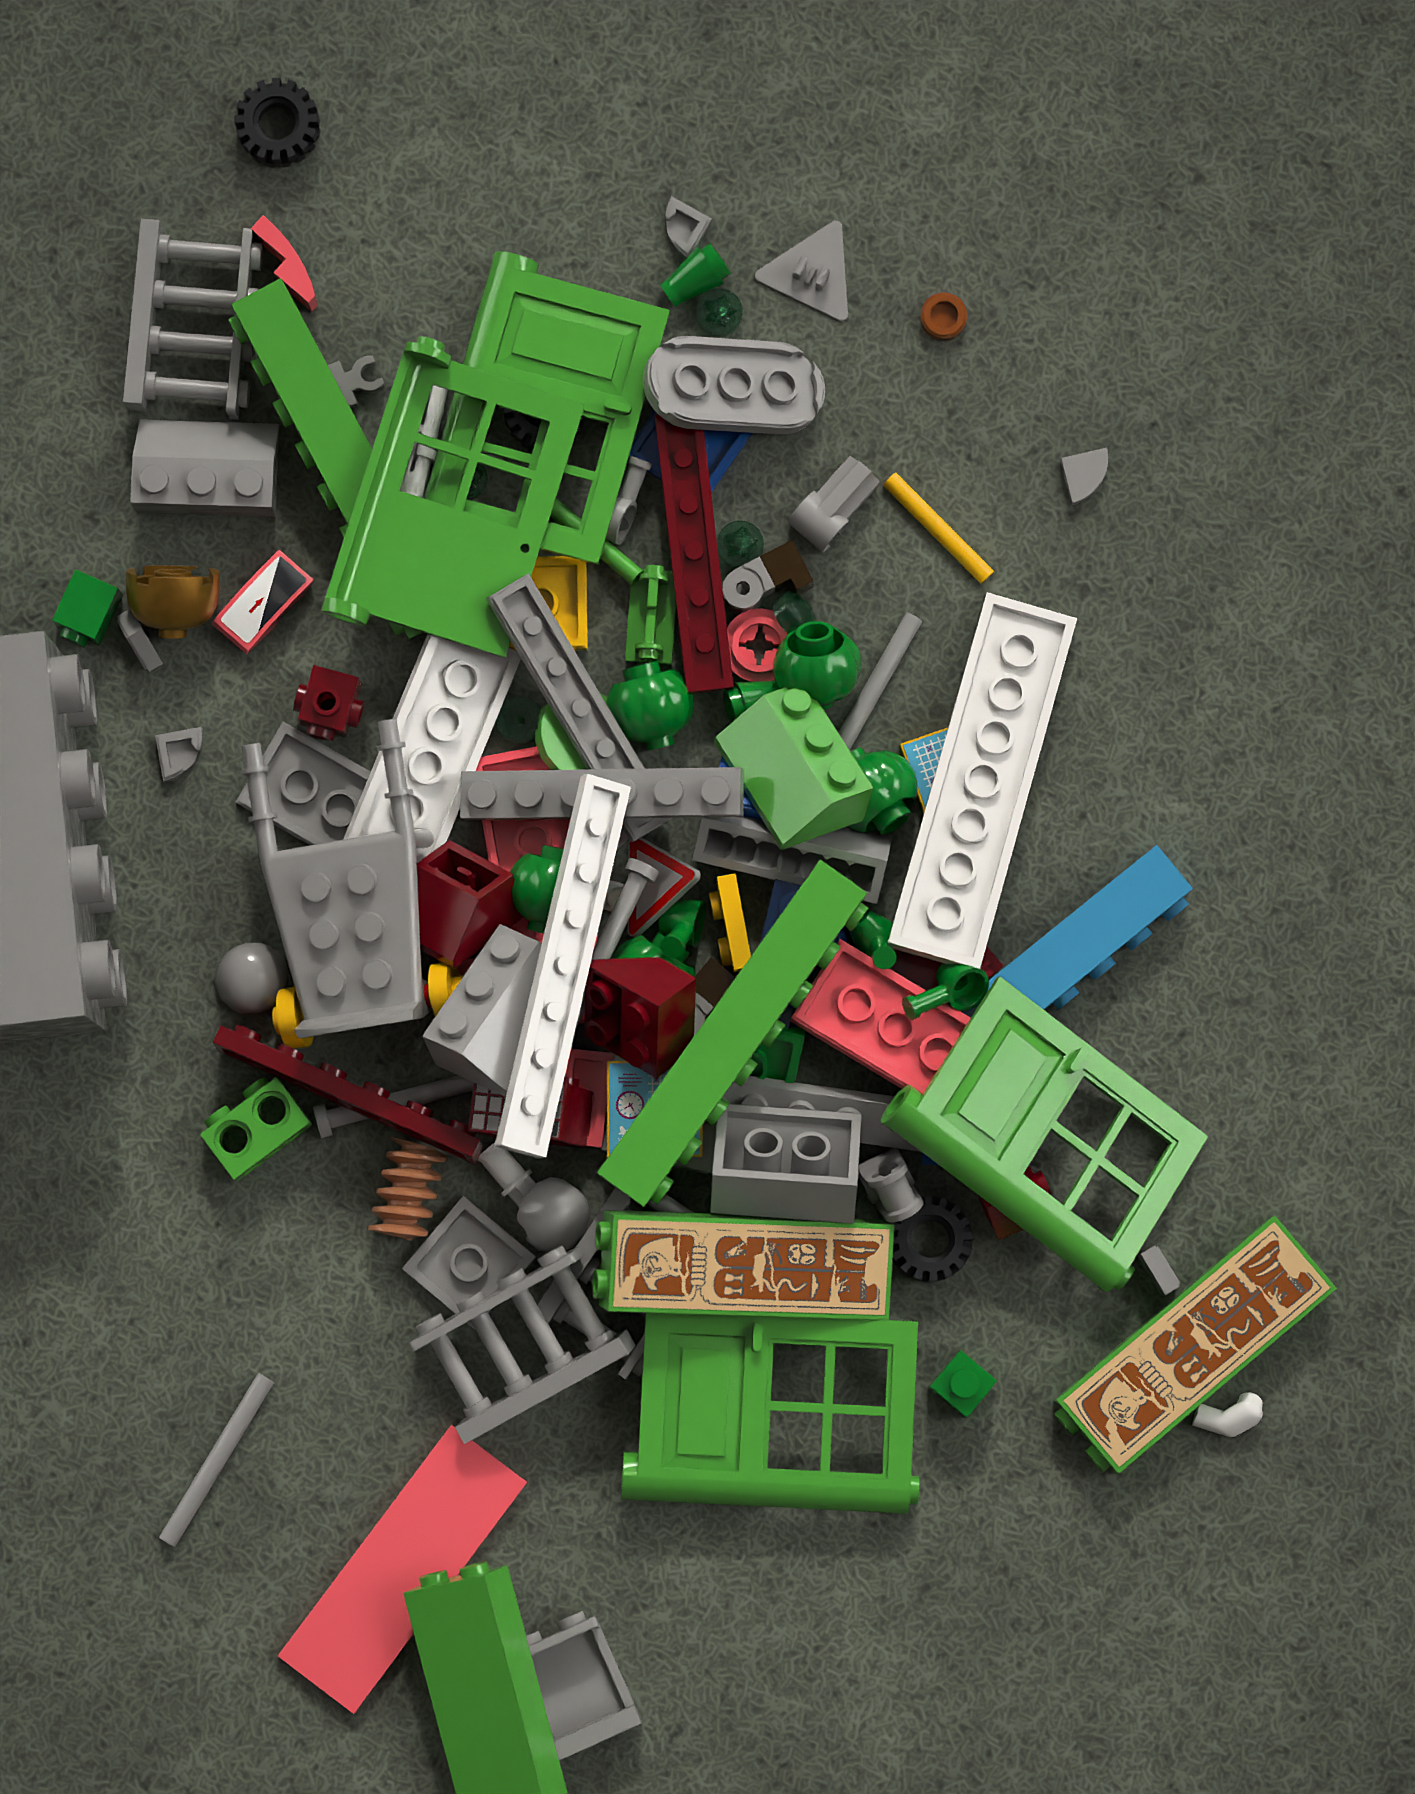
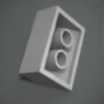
(205, 468)
(485, 1014)
(786, 1163)

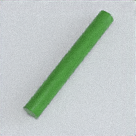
(610, 555)

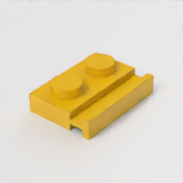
(727, 906)

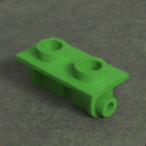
(651, 617)

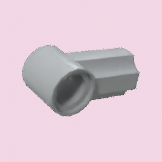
(828, 510)

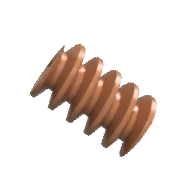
(407, 1190)

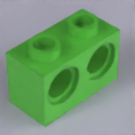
(263, 1139)

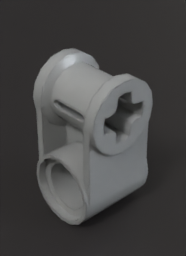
(890, 1186)

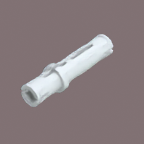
(422, 457)

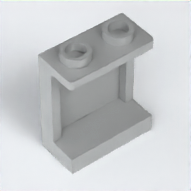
(581, 1685)

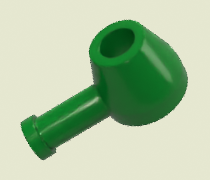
(679, 926)
(872, 937)
(957, 985)

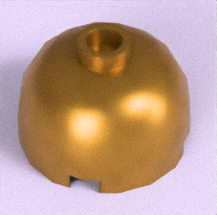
(172, 598)

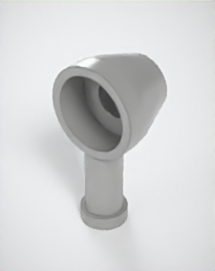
(626, 499)

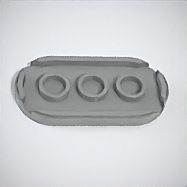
(733, 385)

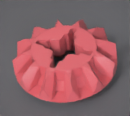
(743, 630)

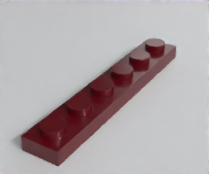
(694, 558)
(331, 1085)

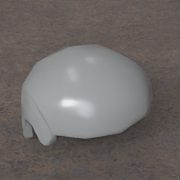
(251, 977)
(554, 1215)

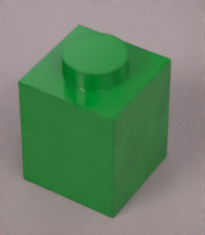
(86, 609)
(962, 1383)

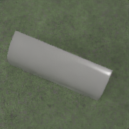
(749, 847)

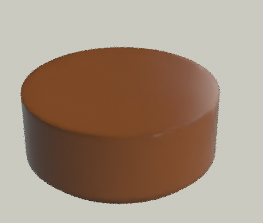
(943, 316)

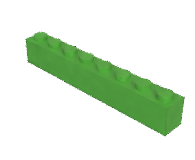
(307, 397)
(732, 1034)

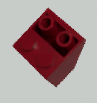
(461, 902)
(640, 1010)

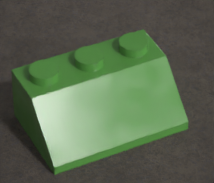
(795, 767)

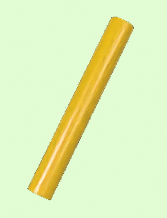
(938, 528)

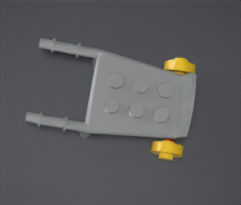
(349, 916)

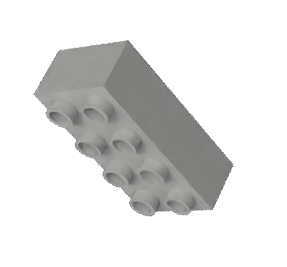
(50, 879)

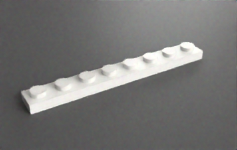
(562, 966)

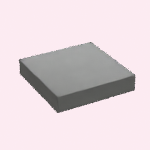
(466, 1256)

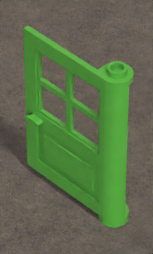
(570, 345)
(434, 561)
(1002, 1099)
(712, 1405)

